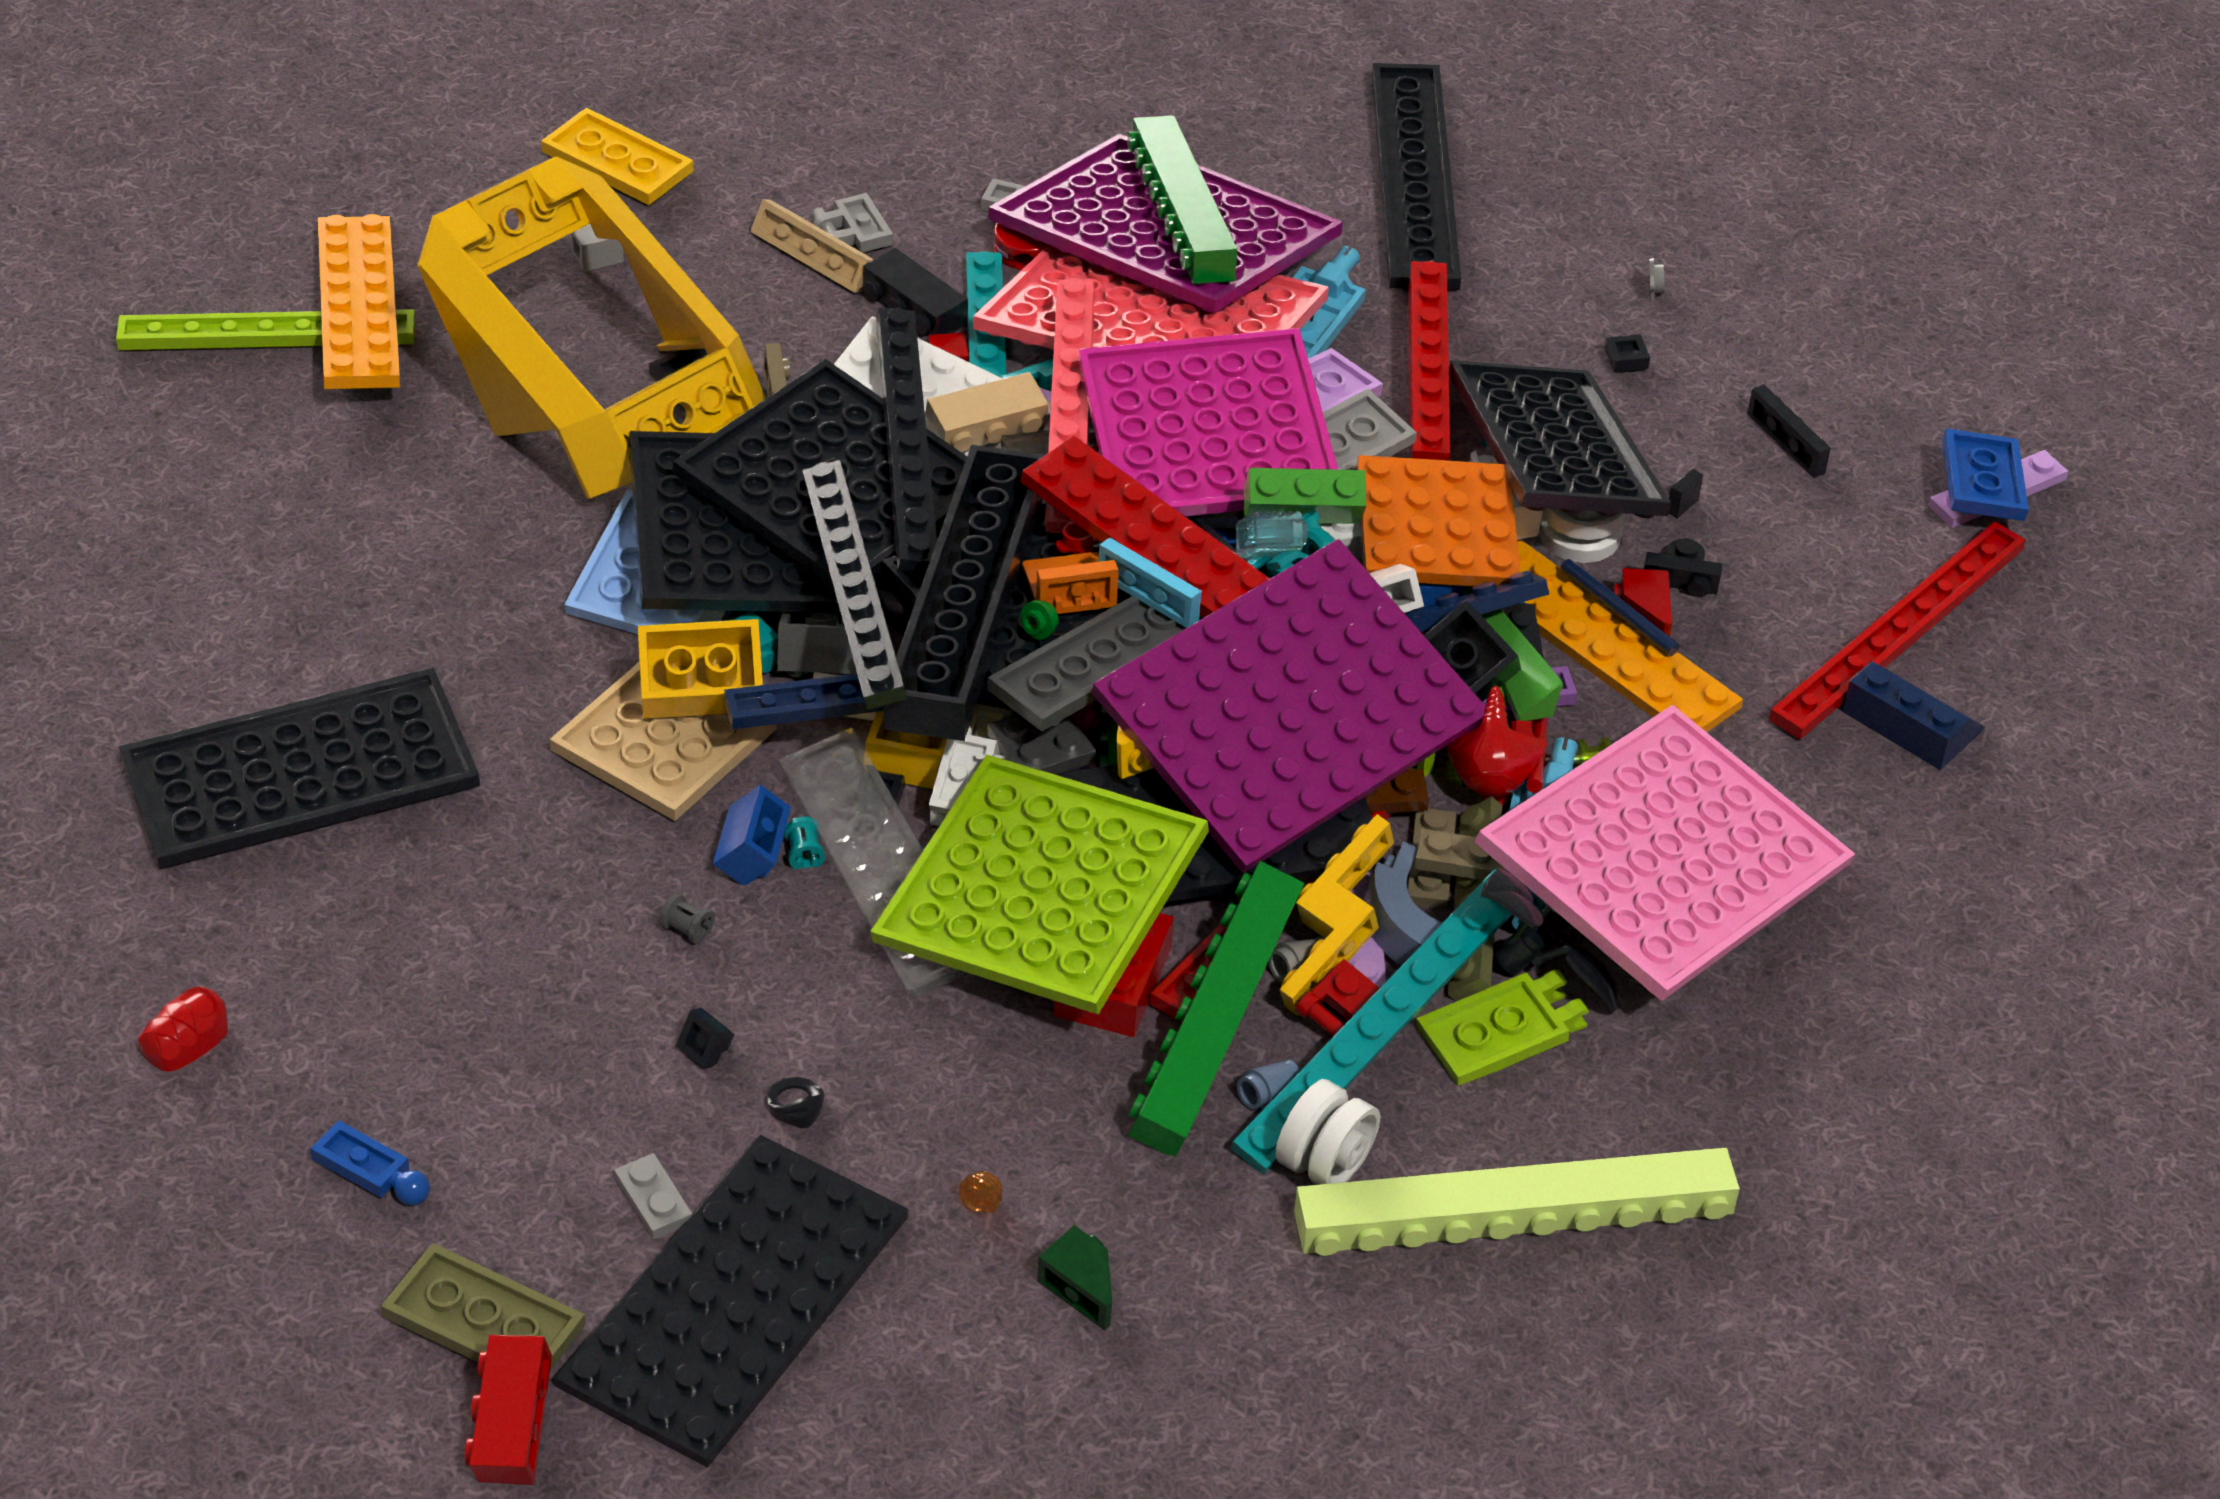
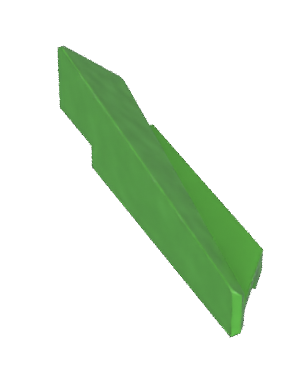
(1536, 686)

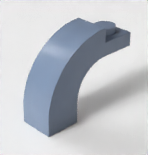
(1400, 921)

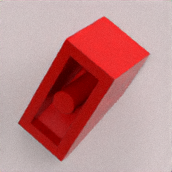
(1648, 594)

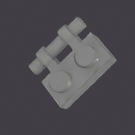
(861, 222)

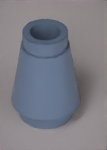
(1264, 1083)

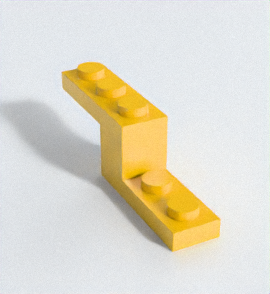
(1336, 912)

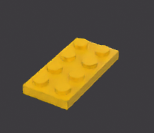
(618, 155)

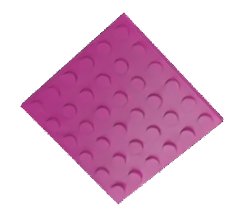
(1204, 412)

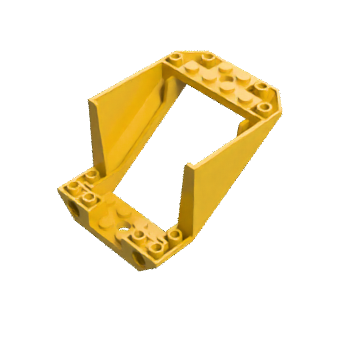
(520, 376)

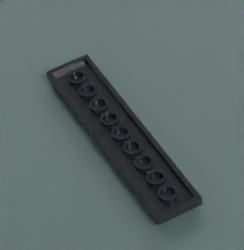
(1414, 170)

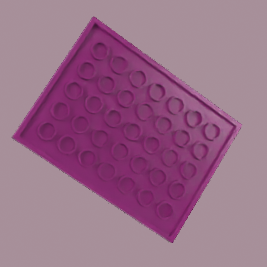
(1107, 217)
(1289, 704)

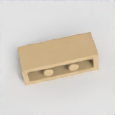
(987, 412)

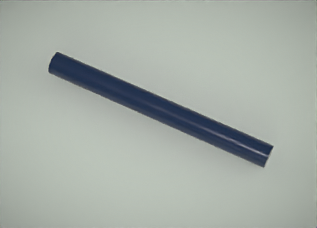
(1620, 607)

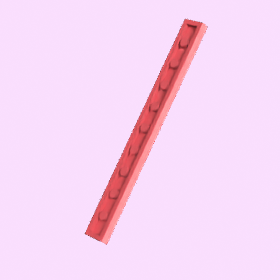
(1068, 399)

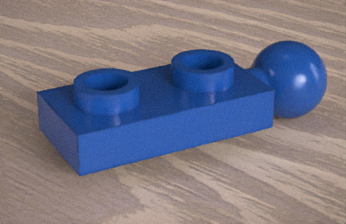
(369, 1164)

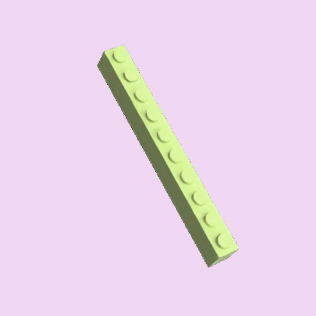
(1515, 1201)

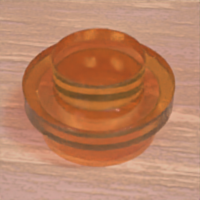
(981, 1192)

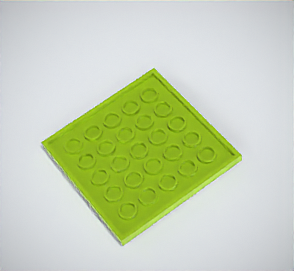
(1041, 883)

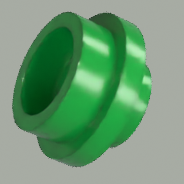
(1039, 619)

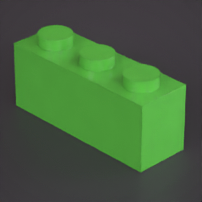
(1334, 493)

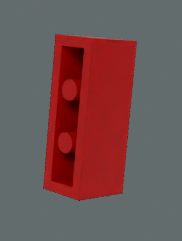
(509, 1409)

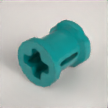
(798, 844)

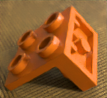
(1073, 582)

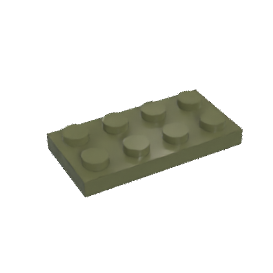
(465, 1303)

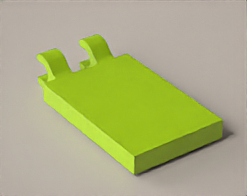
(1501, 1025)

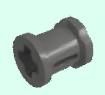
(686, 918)

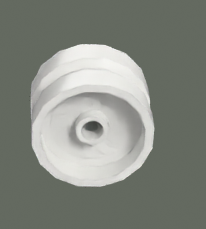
(1581, 536)
(1327, 1134)

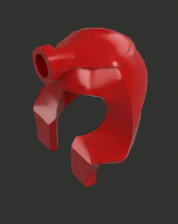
(1493, 756)

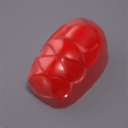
(184, 1029)

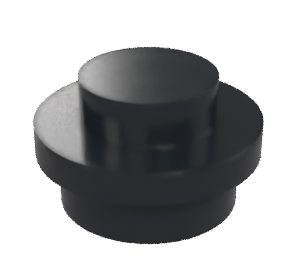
(1686, 548)

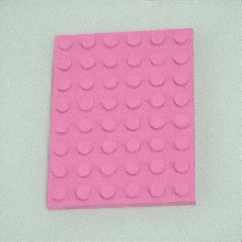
(1665, 851)

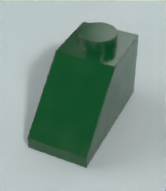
(1079, 1274)

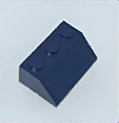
(1909, 715)

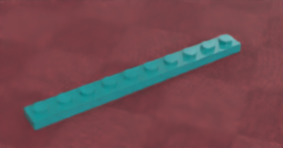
(1379, 1019)

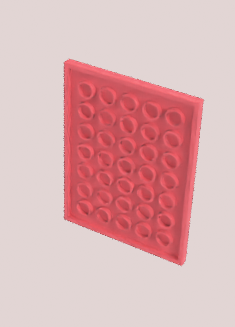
(1134, 313)

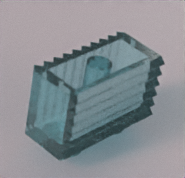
(1270, 534)

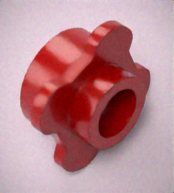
(1075, 540)

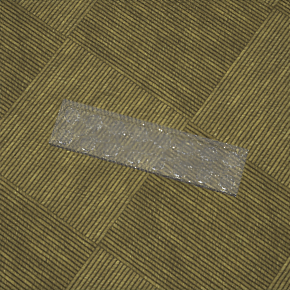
(863, 838)

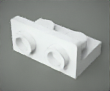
(957, 767)

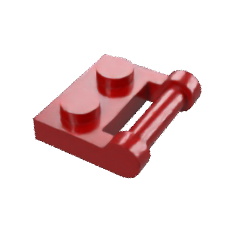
(1343, 990)

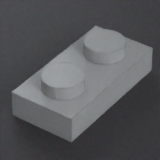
(653, 1195)

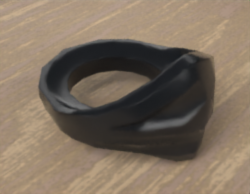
(801, 1112)

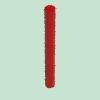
(1536, 776)

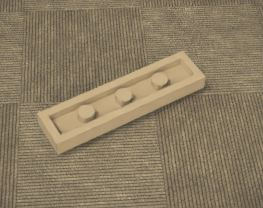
(810, 245)

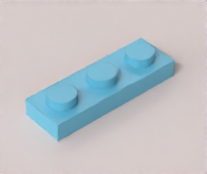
(1153, 584)

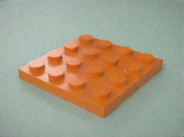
(1440, 519)

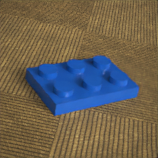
(1985, 474)

